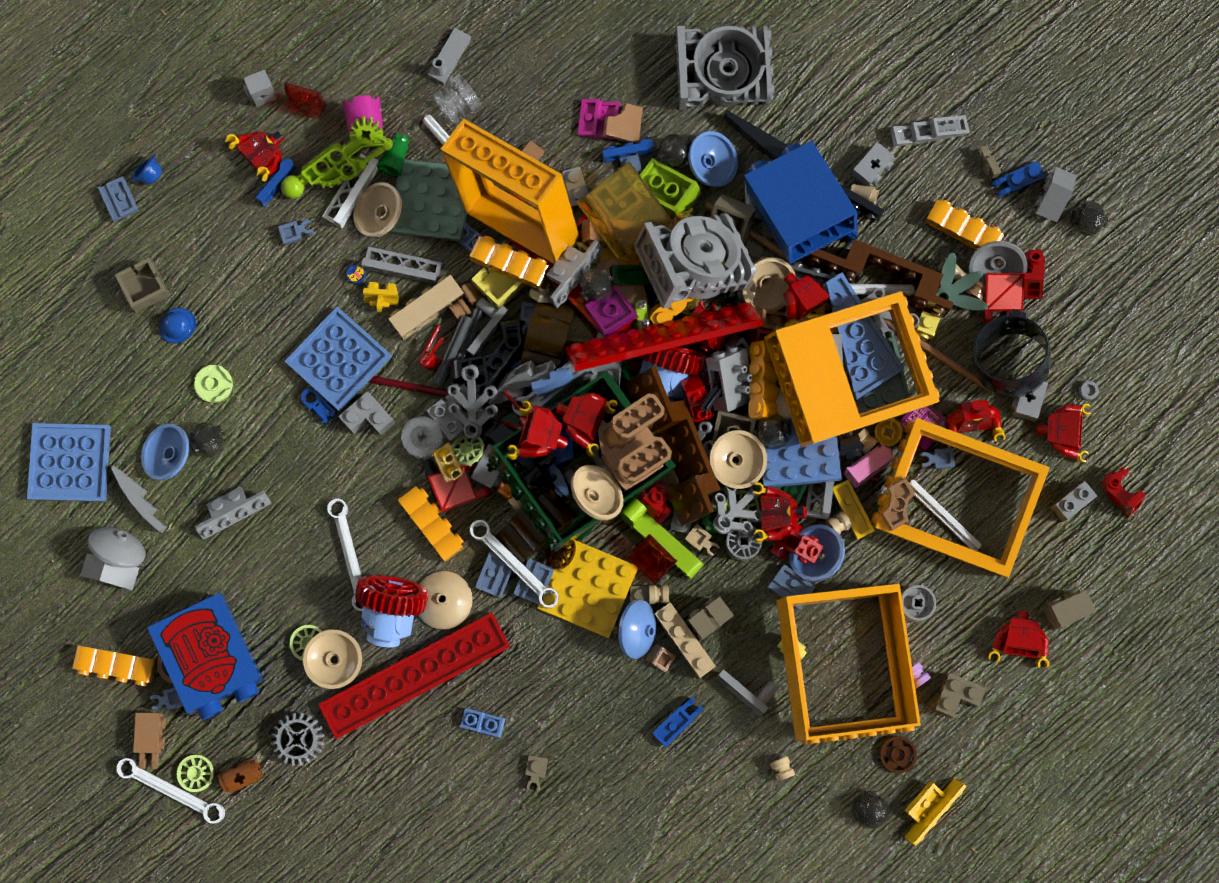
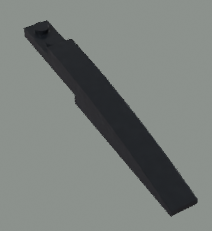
(773, 148)

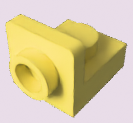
(927, 326)

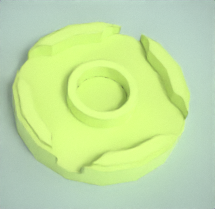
(213, 383)

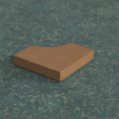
(625, 125)

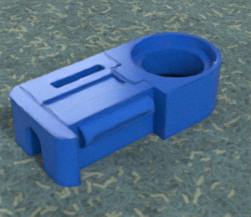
(320, 406)

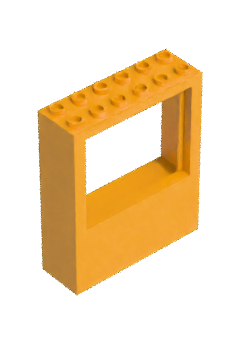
(816, 380)

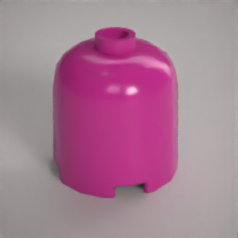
(361, 107)

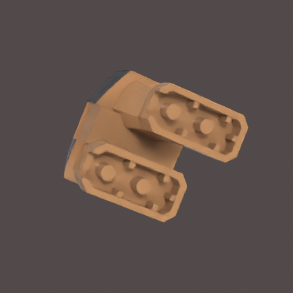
(629, 446)

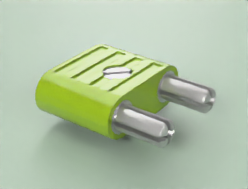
(641, 309)

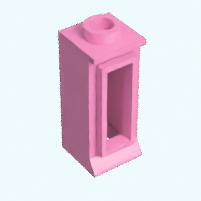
(869, 465)

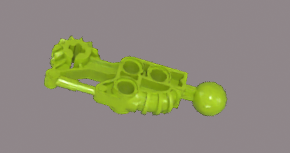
(334, 173)

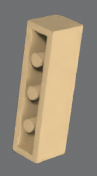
(426, 307)
(684, 640)

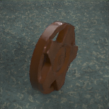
(898, 754)

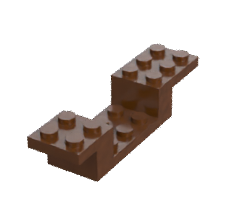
(861, 253)
(688, 454)

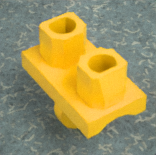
(381, 297)
(447, 463)

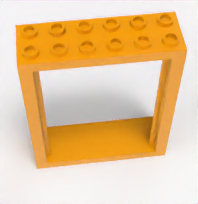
(481, 159)
(901, 465)
(898, 659)

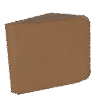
(471, 293)
(660, 658)

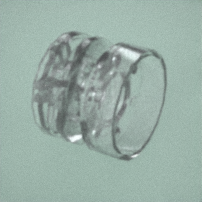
(456, 99)
(422, 450)

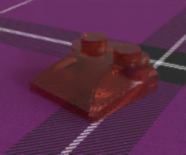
(304, 100)
(652, 559)

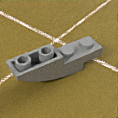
(520, 378)

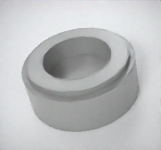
(1088, 390)

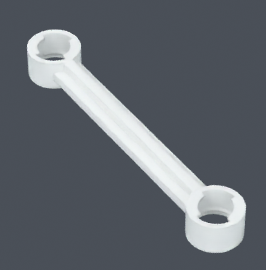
(347, 546)
(513, 563)
(170, 790)

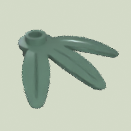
(952, 290)

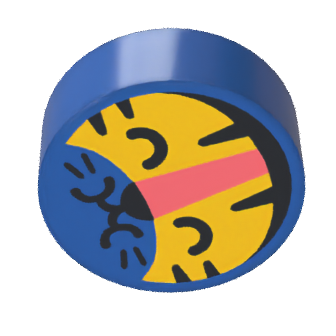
(356, 274)

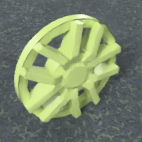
(468, 450)

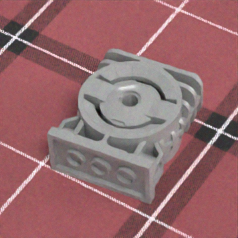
(751, 43)
(696, 266)

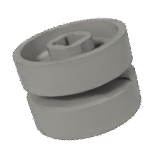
(742, 552)
(926, 603)

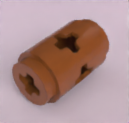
(231, 782)

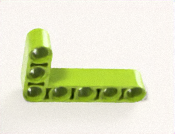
(636, 517)

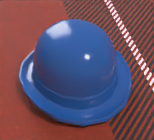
(148, 171)
(177, 325)

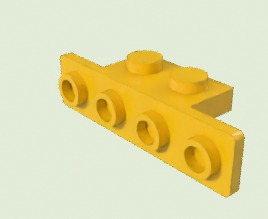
(929, 807)

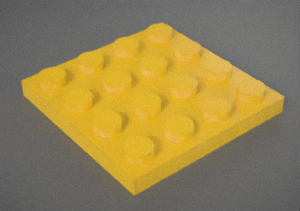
(590, 589)

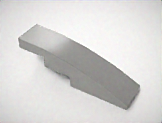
(929, 131)
(135, 495)

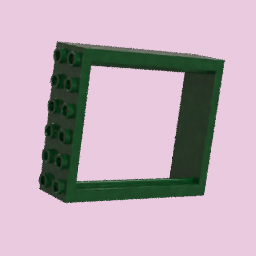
(606, 387)

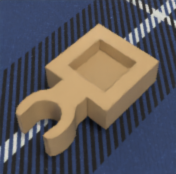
(700, 538)

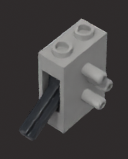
(728, 380)

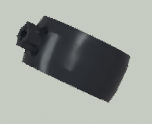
(1017, 322)

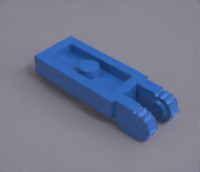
(613, 154)
(1020, 179)
(266, 193)
(676, 723)

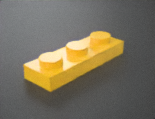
(853, 509)

